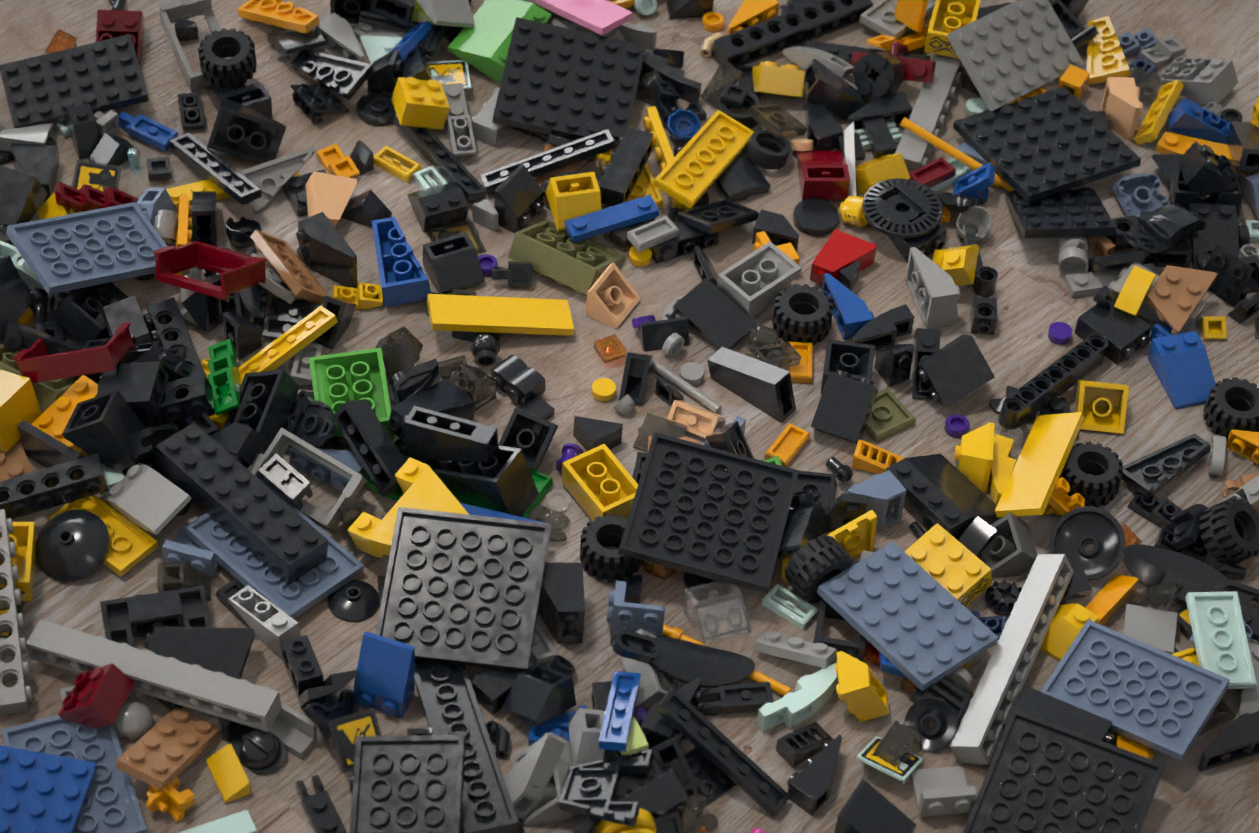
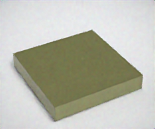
(887, 417)

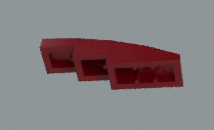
(90, 198)

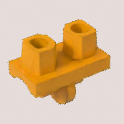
(1060, 502)
(170, 800)

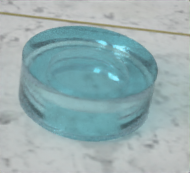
(134, 158)

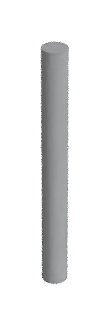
(686, 387)

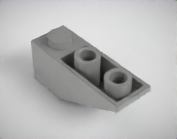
(265, 618)
(532, 774)

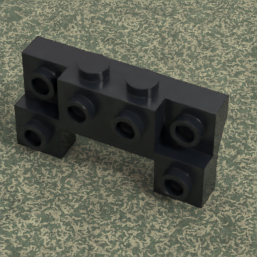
(142, 613)

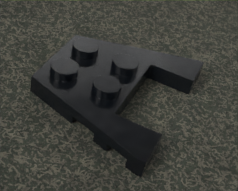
(592, 787)

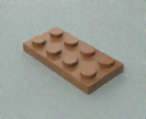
(290, 267)
(168, 748)

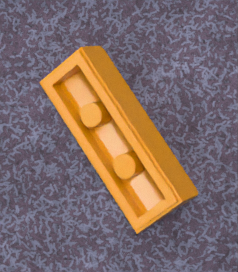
(1112, 597)

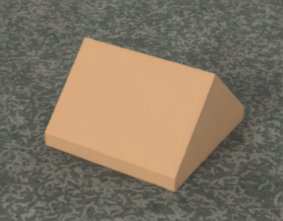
(611, 298)

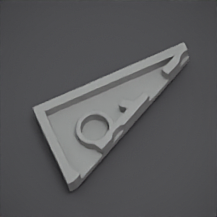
(275, 174)

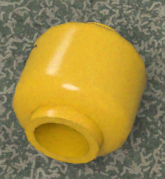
(852, 212)

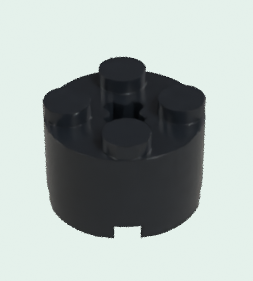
(878, 74)

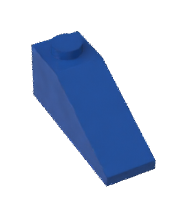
(849, 310)

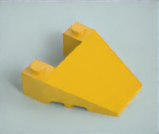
(421, 491)

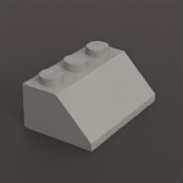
(653, 683)
(548, 810)

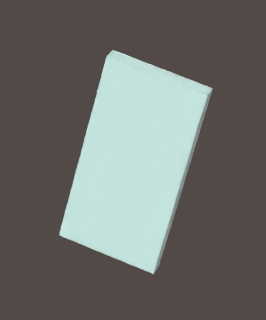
(1221, 636)

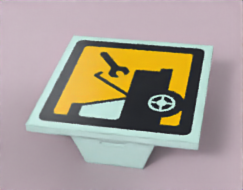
(451, 72)
(901, 772)

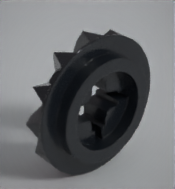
(994, 596)

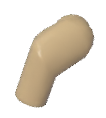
(708, 44)

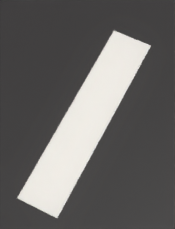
(849, 151)

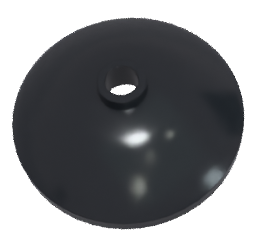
(1086, 527)
(79, 554)

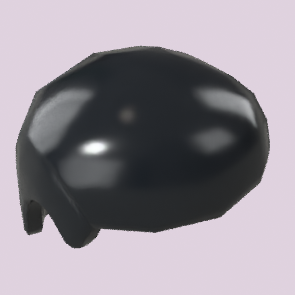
(240, 231)

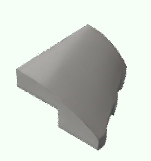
(26, 135)

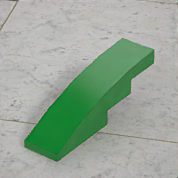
(224, 376)

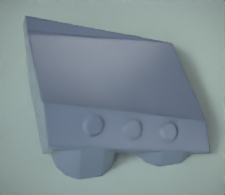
(1139, 193)

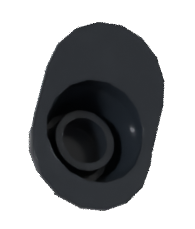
(258, 749)

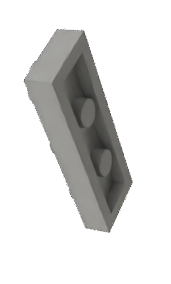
(795, 649)

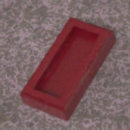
(933, 173)

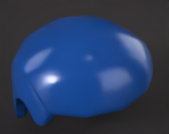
(683, 125)

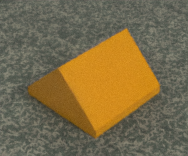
(911, 13)

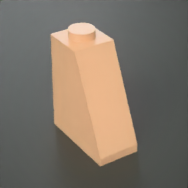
(328, 194)

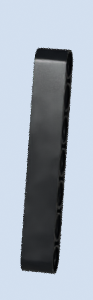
(1053, 381)

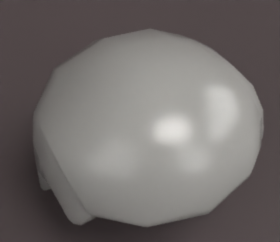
(975, 220)
(133, 720)

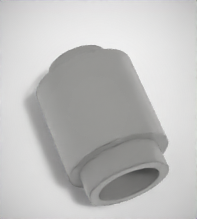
(166, 225)

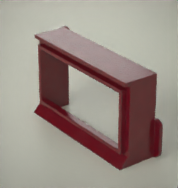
(236, 269)
(40, 366)

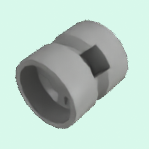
(1073, 255)

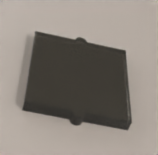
(659, 425)

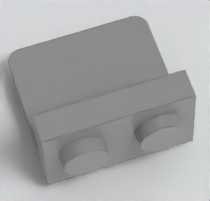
(942, 791)

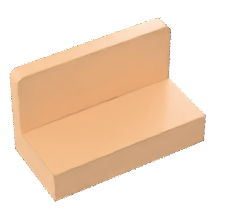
(698, 420)

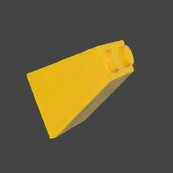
(16, 404)

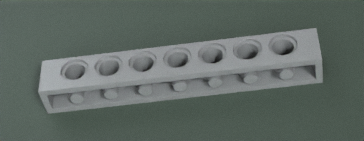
(14, 698)

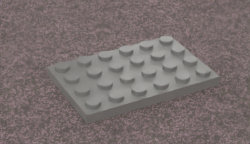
(1014, 51)

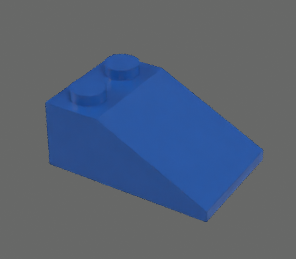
(1182, 368)
(385, 675)

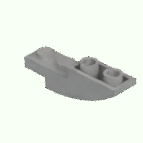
(804, 55)
(458, 121)

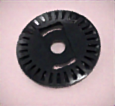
(898, 191)

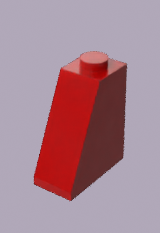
(839, 252)

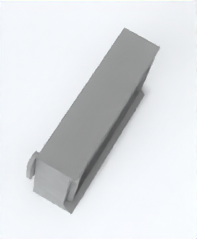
(177, 11)
(356, 480)

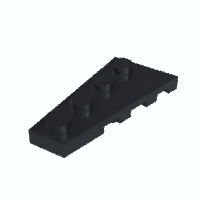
(1164, 465)

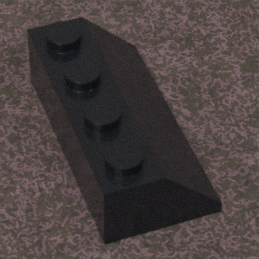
(264, 403)

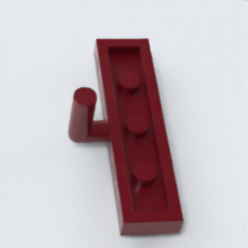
(915, 69)

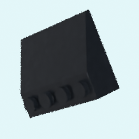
(941, 494)

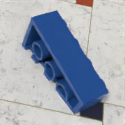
(398, 268)

